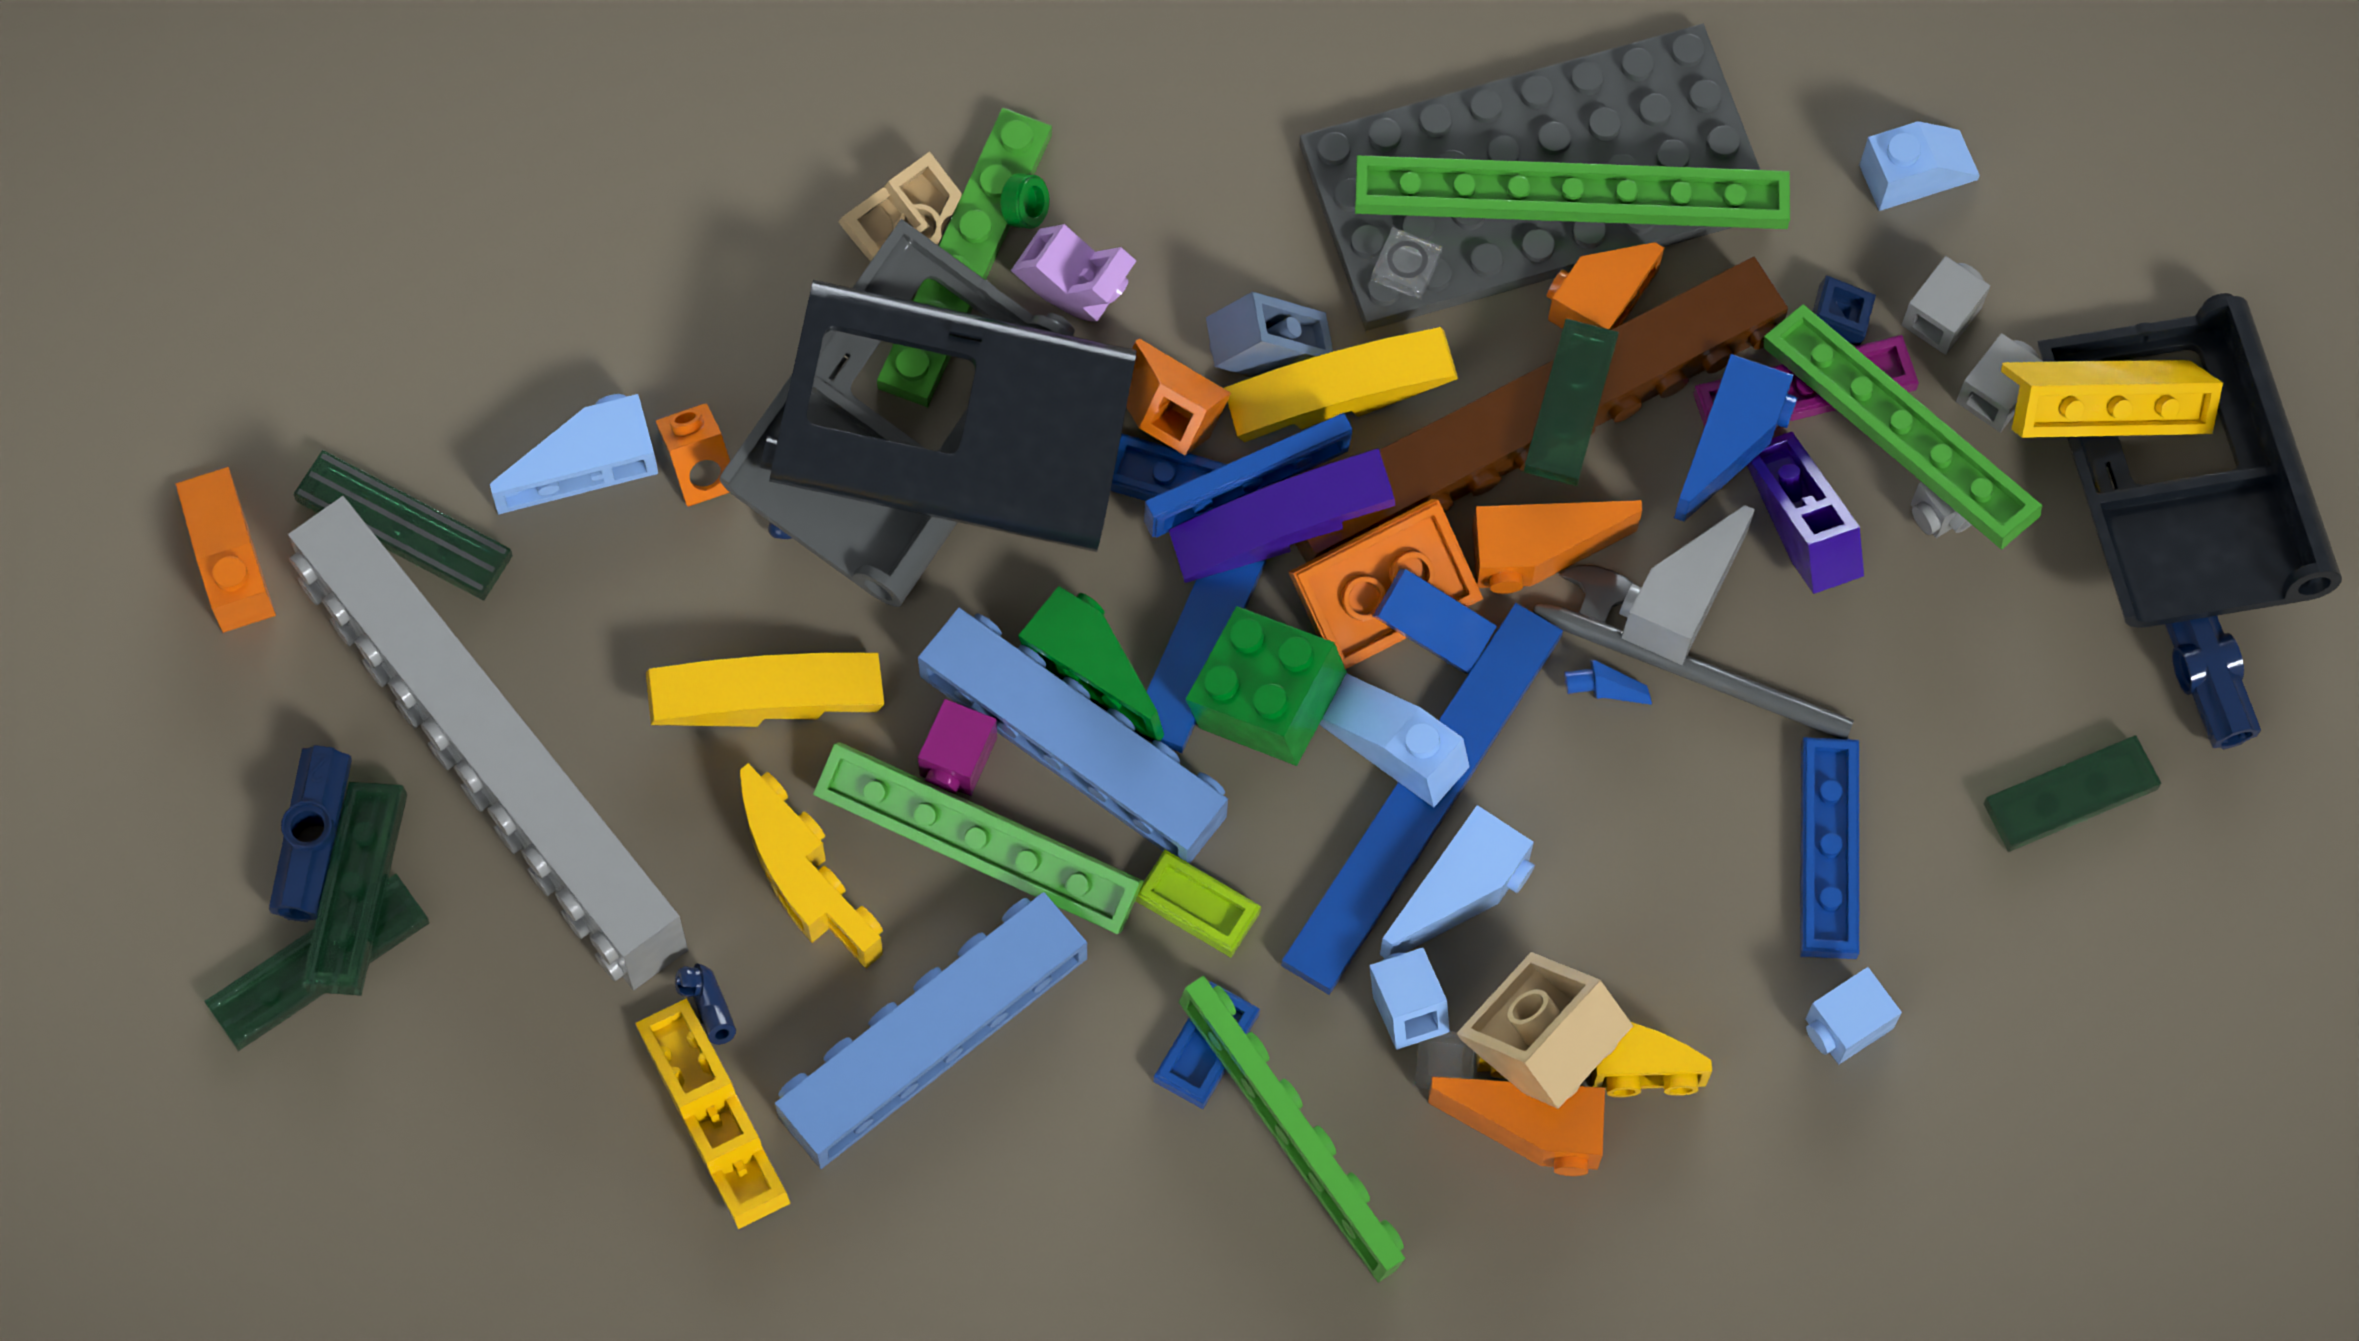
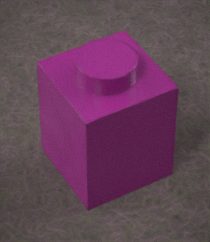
(957, 748)

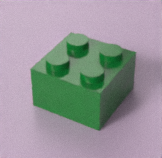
(1266, 685)

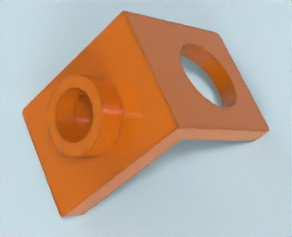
(691, 439)

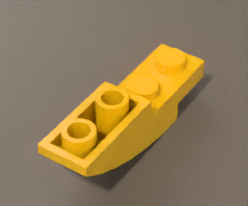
(789, 854)
(1644, 1061)

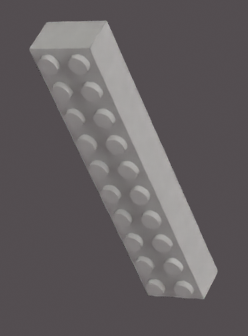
(488, 744)

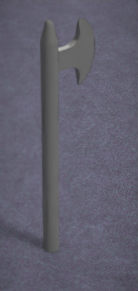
(1607, 589)

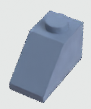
(1266, 334)

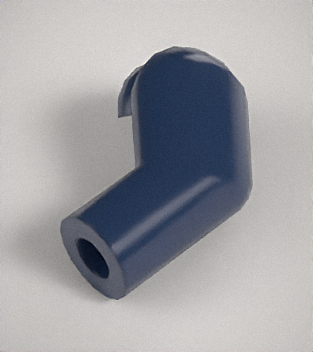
(710, 1002)

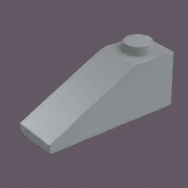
(1682, 588)

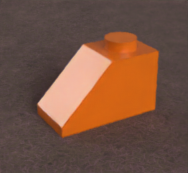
(1604, 286)

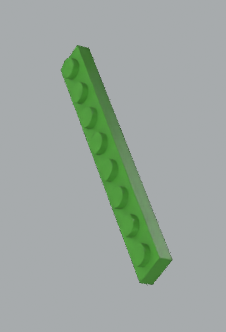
(1572, 192)

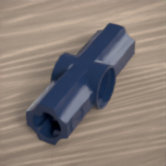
(2212, 671)
(315, 801)

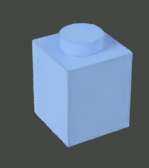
(1409, 998)
(1851, 1016)

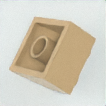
(1546, 1028)

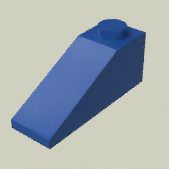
(1738, 429)

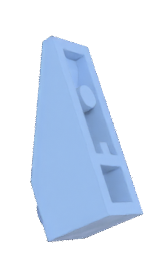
(587, 453)
(1397, 738)
(1465, 881)

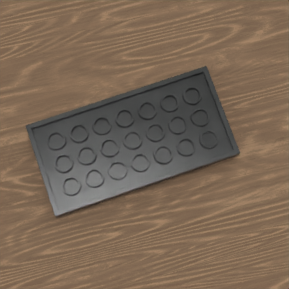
(1621, 106)

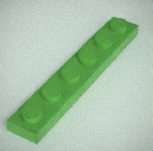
(973, 239)
(1903, 426)
(978, 837)
(1306, 1147)

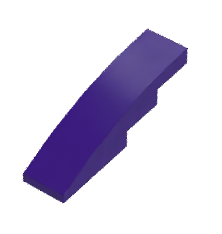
(1281, 515)

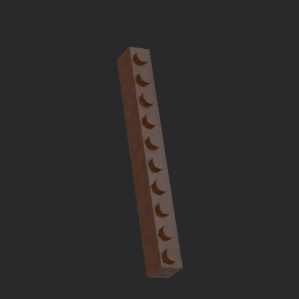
(1651, 358)

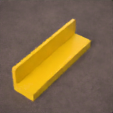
(2113, 398)

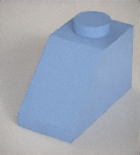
(1915, 163)

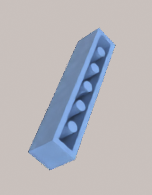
(1074, 736)
(930, 1029)

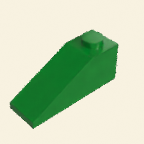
(1080, 645)

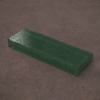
(1571, 402)
(2072, 793)

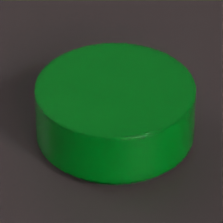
(1025, 201)

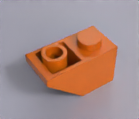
(1173, 400)

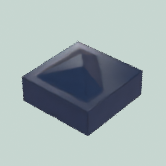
(1844, 308)

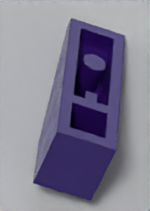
(1808, 515)

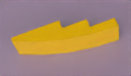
(1341, 382)
(764, 687)
(712, 1113)

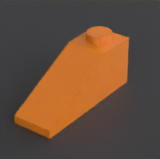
(1534, 541)
(224, 550)
(1548, 1136)

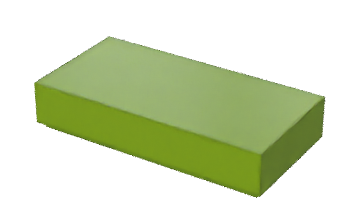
(1198, 903)

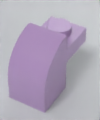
(1072, 273)

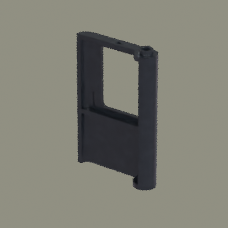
(1033, 436)
(2216, 537)

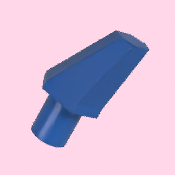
(1606, 684)

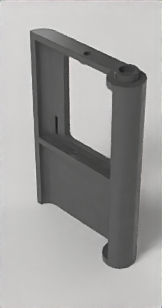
(867, 542)

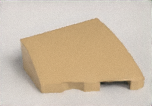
(918, 195)

